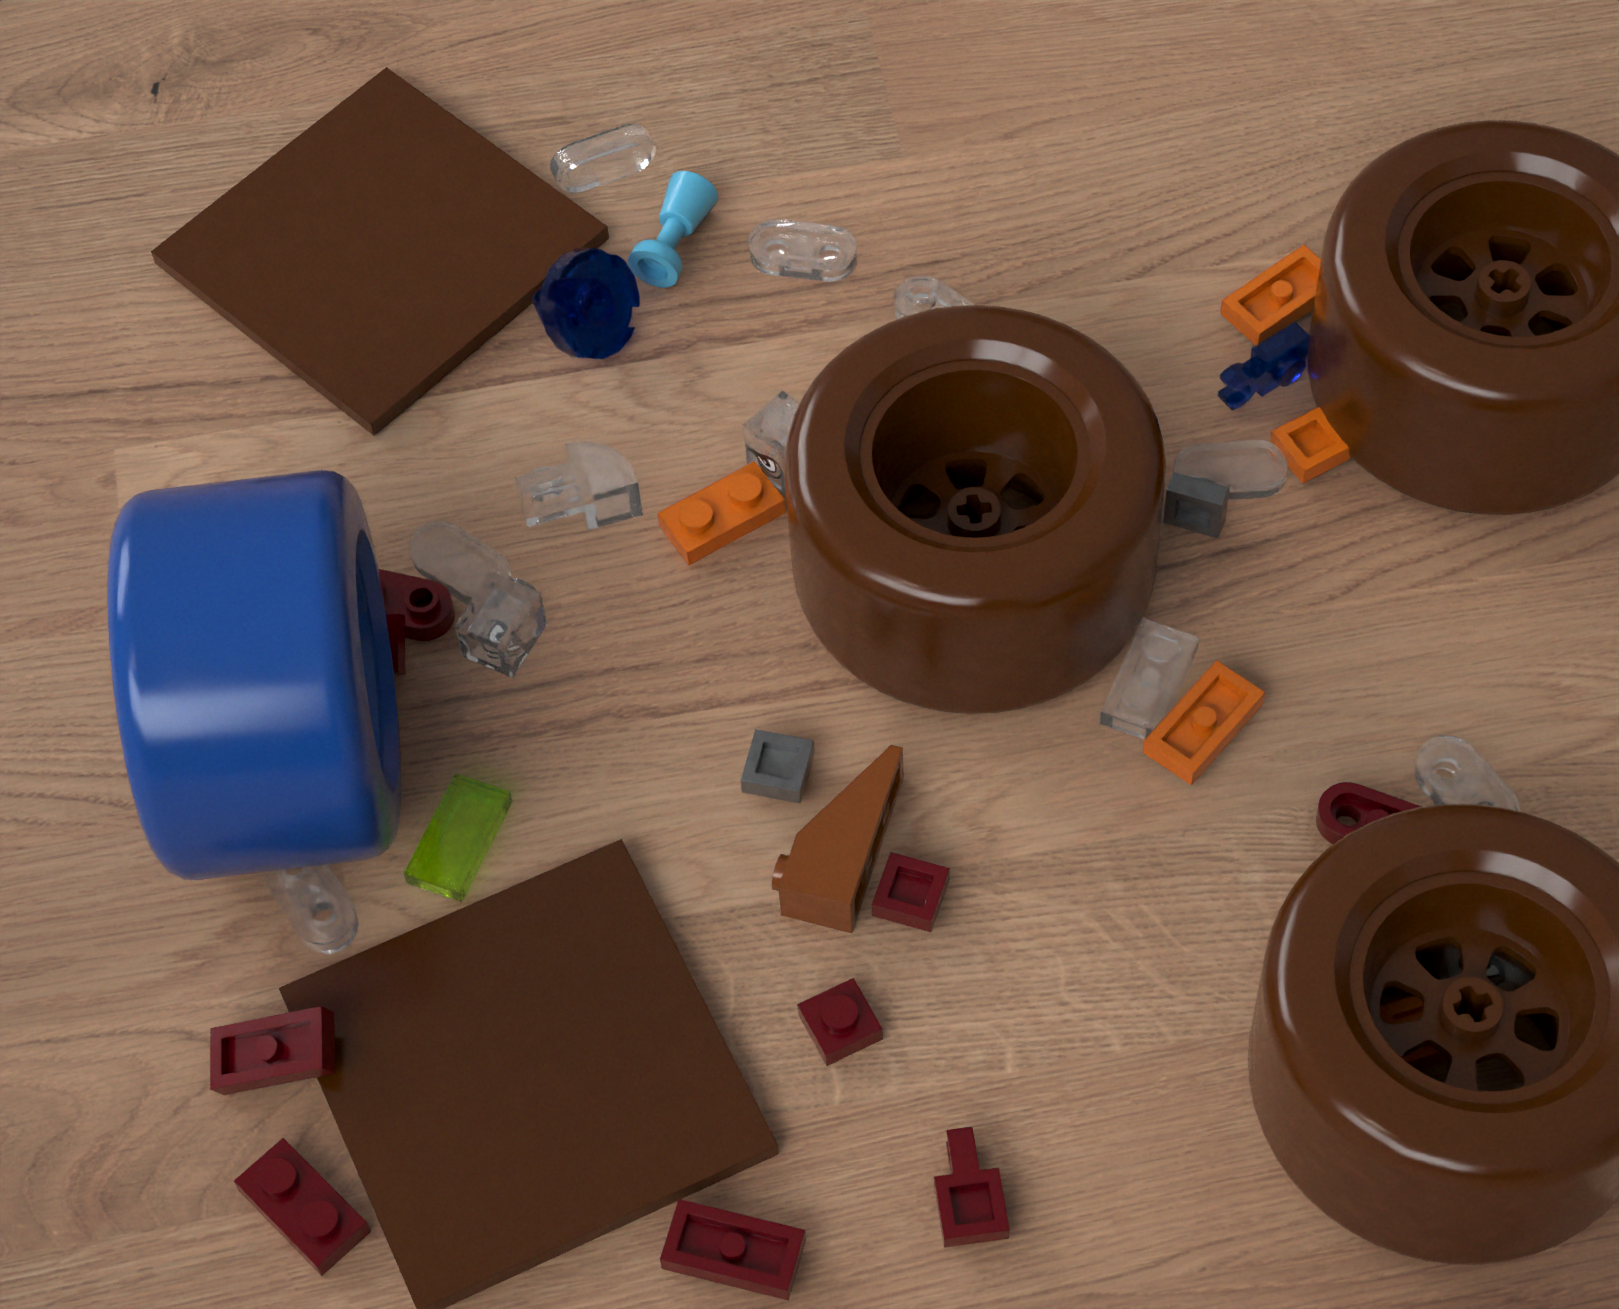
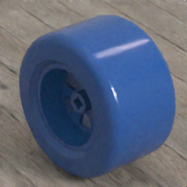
(254, 675)

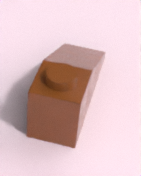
(838, 848)

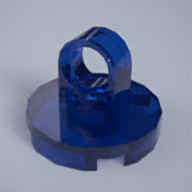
(588, 303)

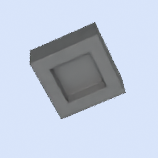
(1196, 504)
(777, 766)

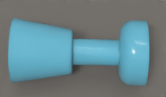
(684, 207)

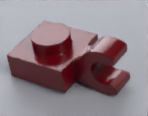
(969, 1198)

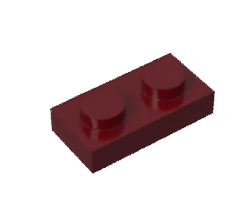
(272, 1050)
(302, 1206)
(733, 1249)

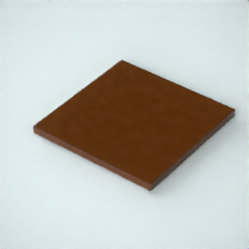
(378, 248)
(529, 1077)

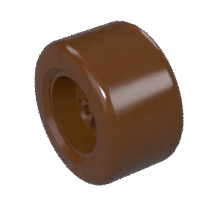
(1478, 408)
(982, 597)
(1375, 1139)

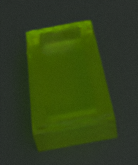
(458, 837)

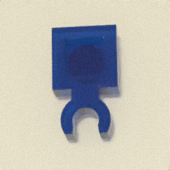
(1272, 364)

